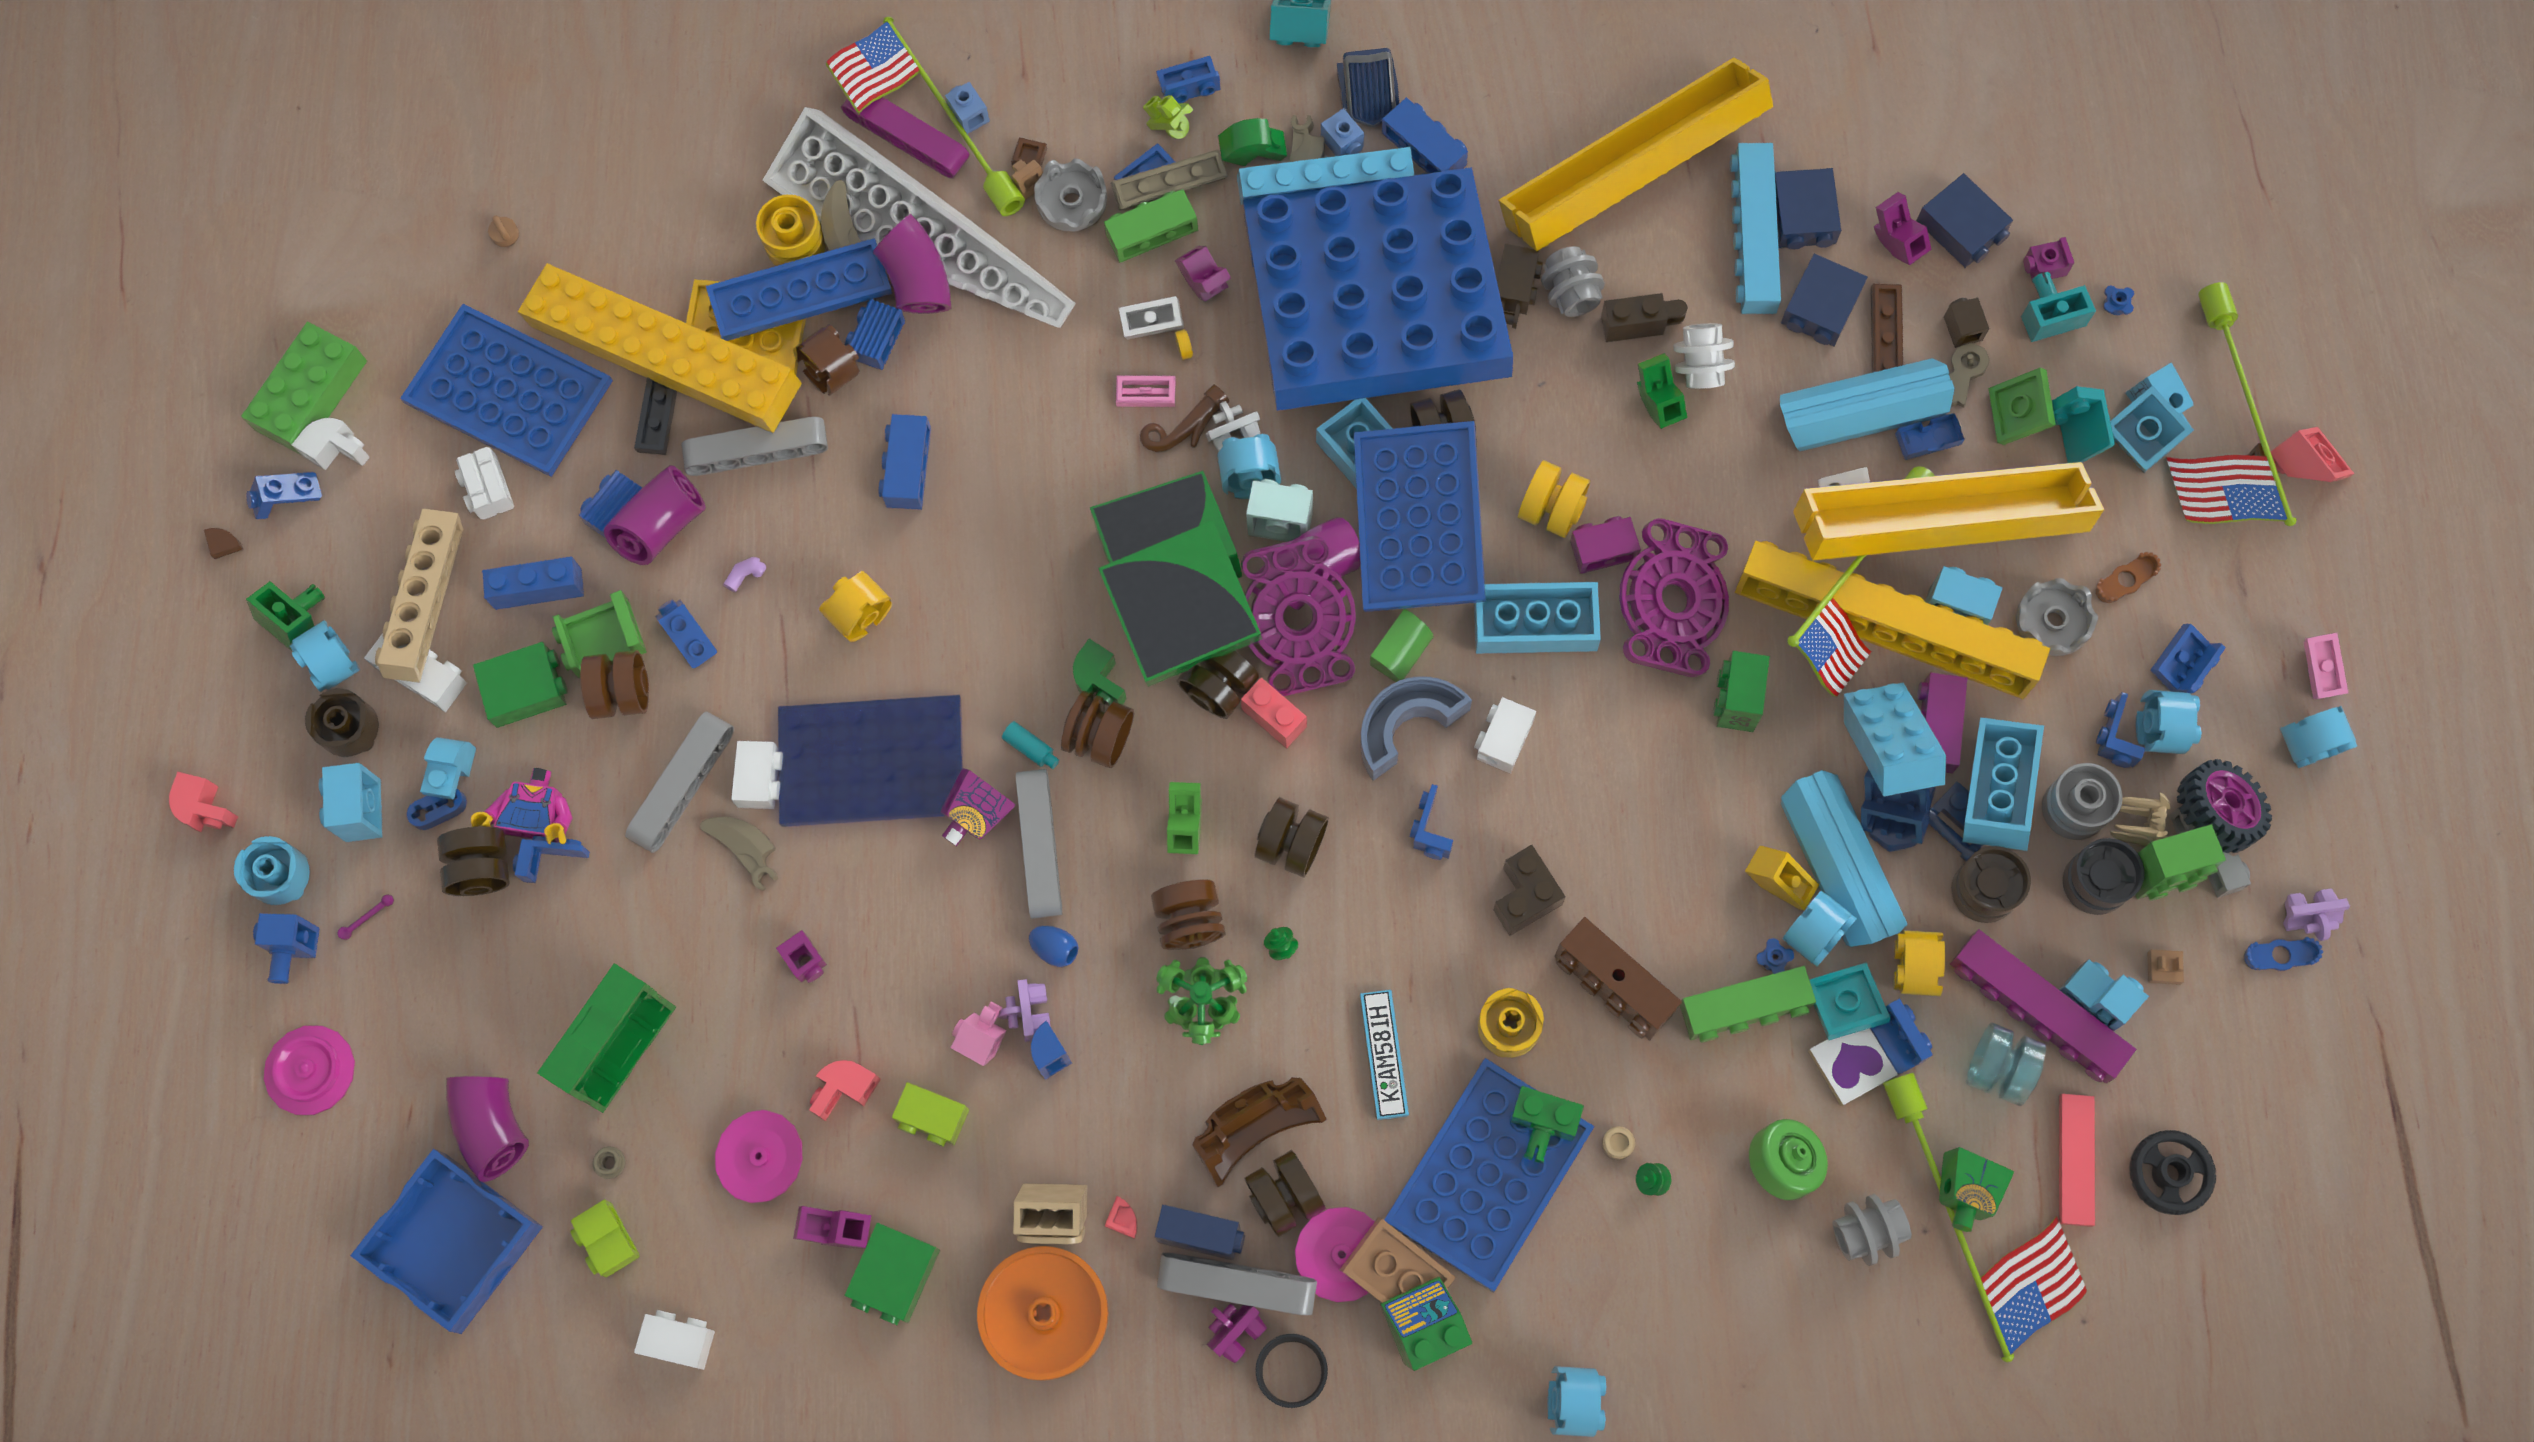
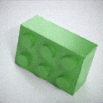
(2179, 862)

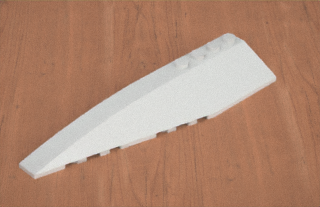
(883, 195)

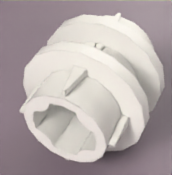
(1704, 355)

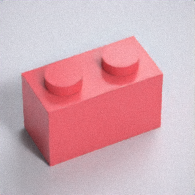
(1274, 712)

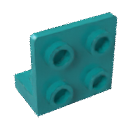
(2083, 423)

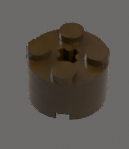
(342, 723)

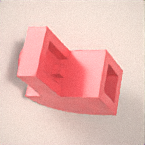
(192, 803)
(842, 1078)

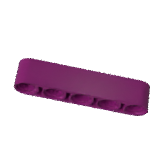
(910, 135)

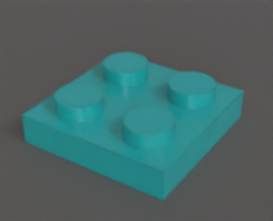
(1848, 1001)

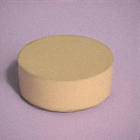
(1618, 1143)

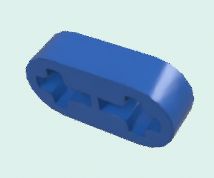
(436, 814)

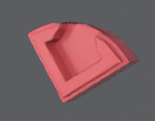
(1122, 1218)

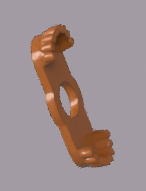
(2142, 569)

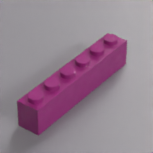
(2042, 1007)

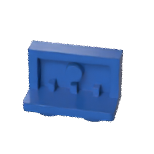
(1189, 79)
(2187, 660)
(1902, 1039)

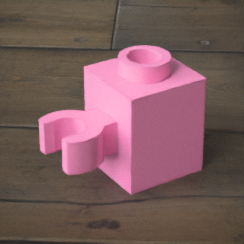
(978, 1035)

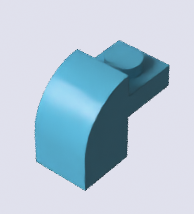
(446, 763)

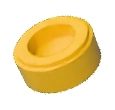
(1183, 344)

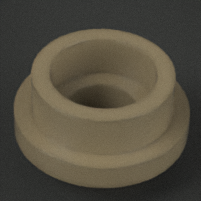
(600, 1159)

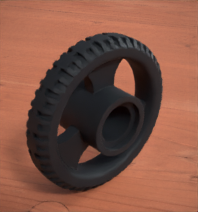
(2199, 1162)

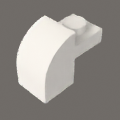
(325, 439)

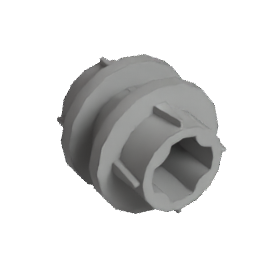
(1572, 281)
(1872, 1229)

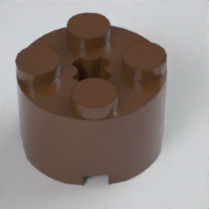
(827, 360)

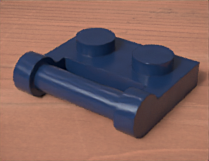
(1954, 806)

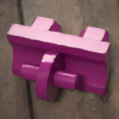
(1243, 1319)

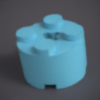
(1245, 461)
(324, 655)
(2168, 722)
(2319, 737)
(272, 871)
(1819, 928)
(1576, 1401)

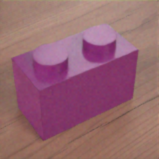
(1604, 544)

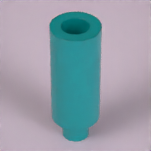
(1030, 745)

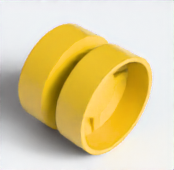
(789, 229)
(1561, 502)

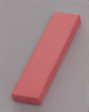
(2076, 1160)

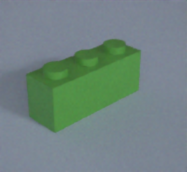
(1151, 225)

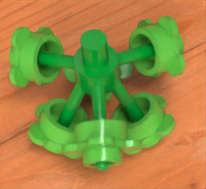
(1202, 980)

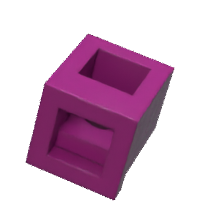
(2059, 260)
(797, 948)

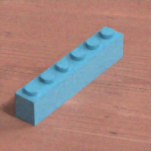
(1323, 173)
(1756, 228)

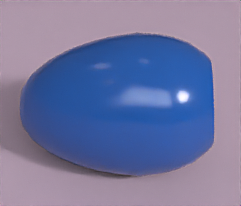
(1053, 945)

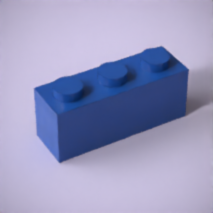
(1428, 139)
(905, 461)
(533, 583)

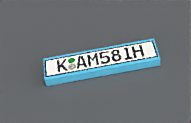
(1384, 1055)

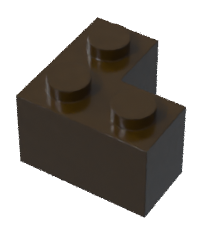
(1534, 893)

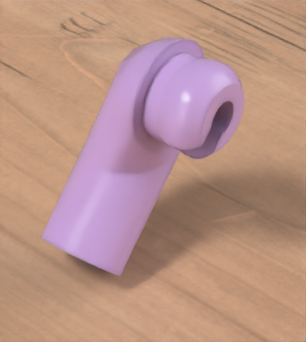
(742, 569)

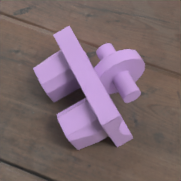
(2315, 917)
(1029, 995)

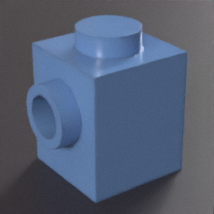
(967, 107)
(1342, 134)

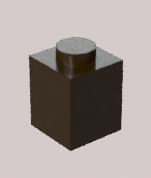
(1966, 321)

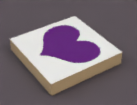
(1852, 1065)

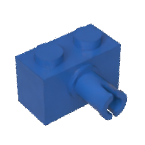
(285, 938)

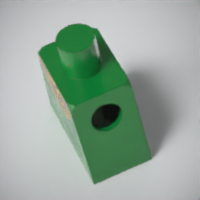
(1972, 1186)

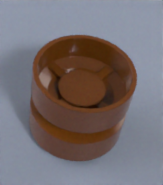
(609, 685)

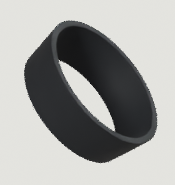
(1291, 1338)

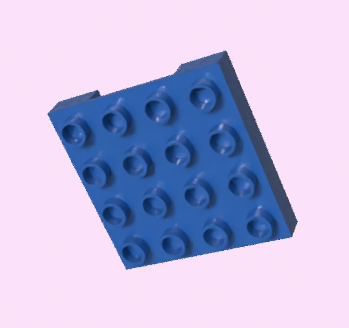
(1377, 289)

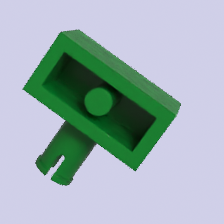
(281, 614)
(1546, 1118)

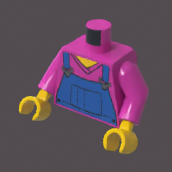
(529, 810)

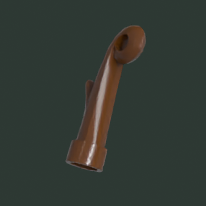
(1192, 424)

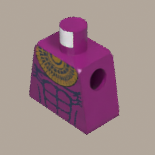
(973, 807)

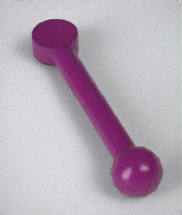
(346, 932)

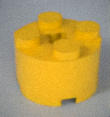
(856, 605)
(1920, 962)
(1516, 1006)

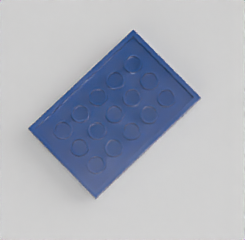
(506, 390)
(1419, 516)
(1474, 1188)

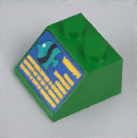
(1425, 1324)

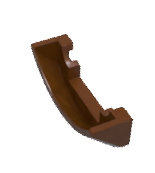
(1252, 1119)

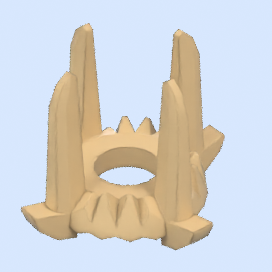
(2153, 809)

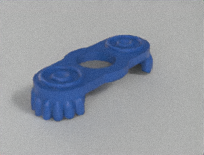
(2301, 953)

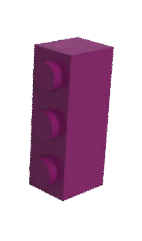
(1944, 710)

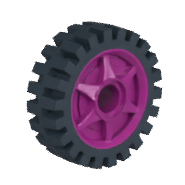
(2228, 801)

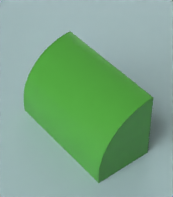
(1401, 646)

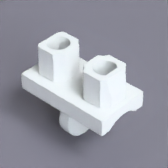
(1247, 424)

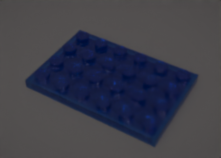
(868, 759)

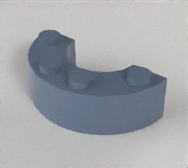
(1402, 702)

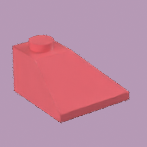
(2311, 457)

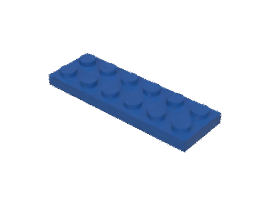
(798, 290)

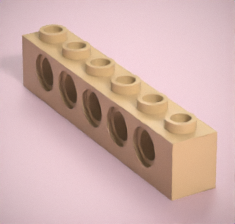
(409, 662)

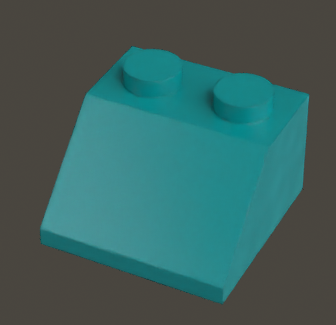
(1300, 22)

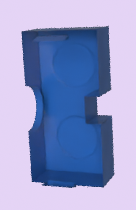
(1939, 435)

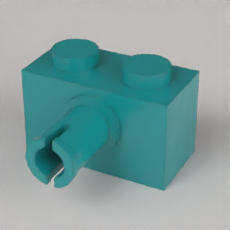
(2056, 311)

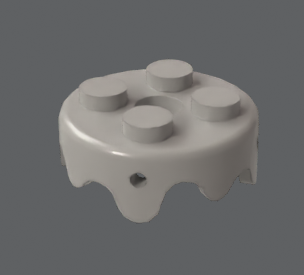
(1070, 178)
(2066, 600)

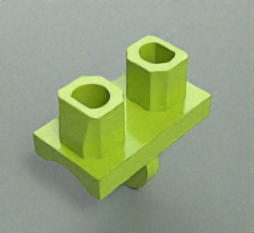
(1168, 116)

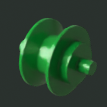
(1281, 943)
(1653, 1179)

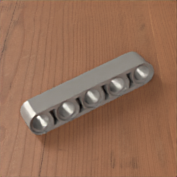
(754, 446)
(679, 782)
(1038, 843)
(1237, 1283)

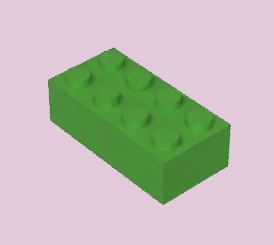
(304, 385)

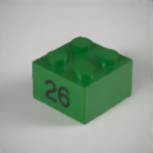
(1742, 691)

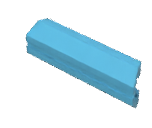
(1867, 404)
(1842, 857)

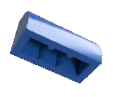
(1048, 1052)

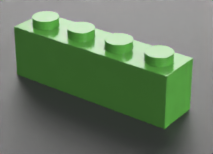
(1748, 1003)

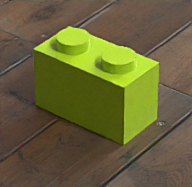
(930, 1114)

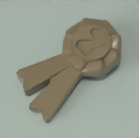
(1968, 363)

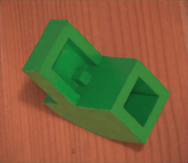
(1250, 139)
(1659, 393)
(1090, 673)

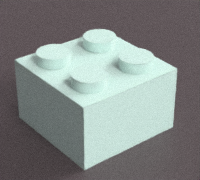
(1279, 510)

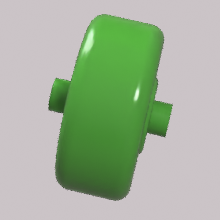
(1788, 1159)

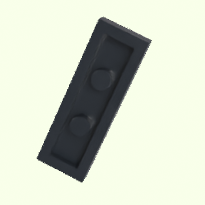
(655, 418)

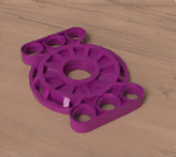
(1703, 585)
(1314, 643)

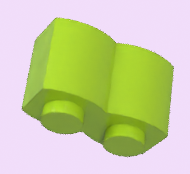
(604, 1239)

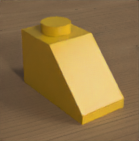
(1782, 876)

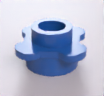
(2115, 307)
(1773, 947)

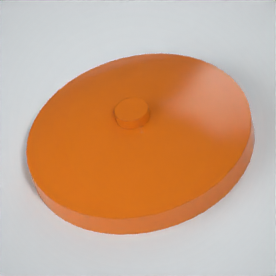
(1042, 1313)

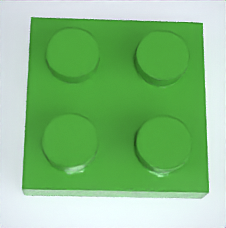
(2022, 406)

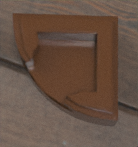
(221, 542)

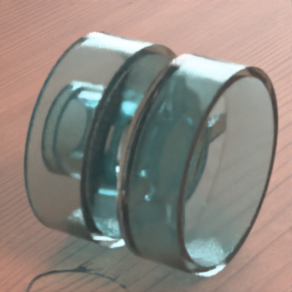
(2016, 1068)

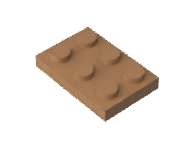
(1391, 1264)

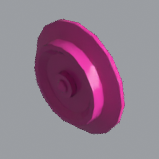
(309, 1070)
(758, 1156)
(1326, 1246)

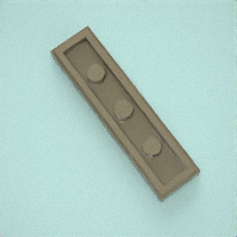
(1171, 177)

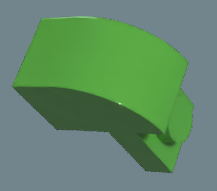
(1184, 818)

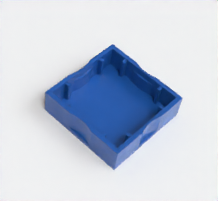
(447, 1241)

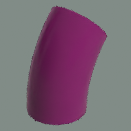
(914, 269)
(654, 516)
(1343, 547)
(484, 1124)

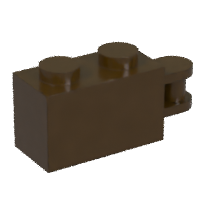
(1516, 279)
(1640, 316)

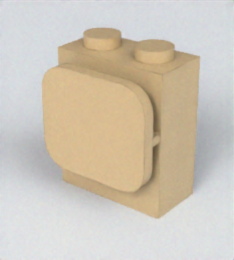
(1050, 1213)

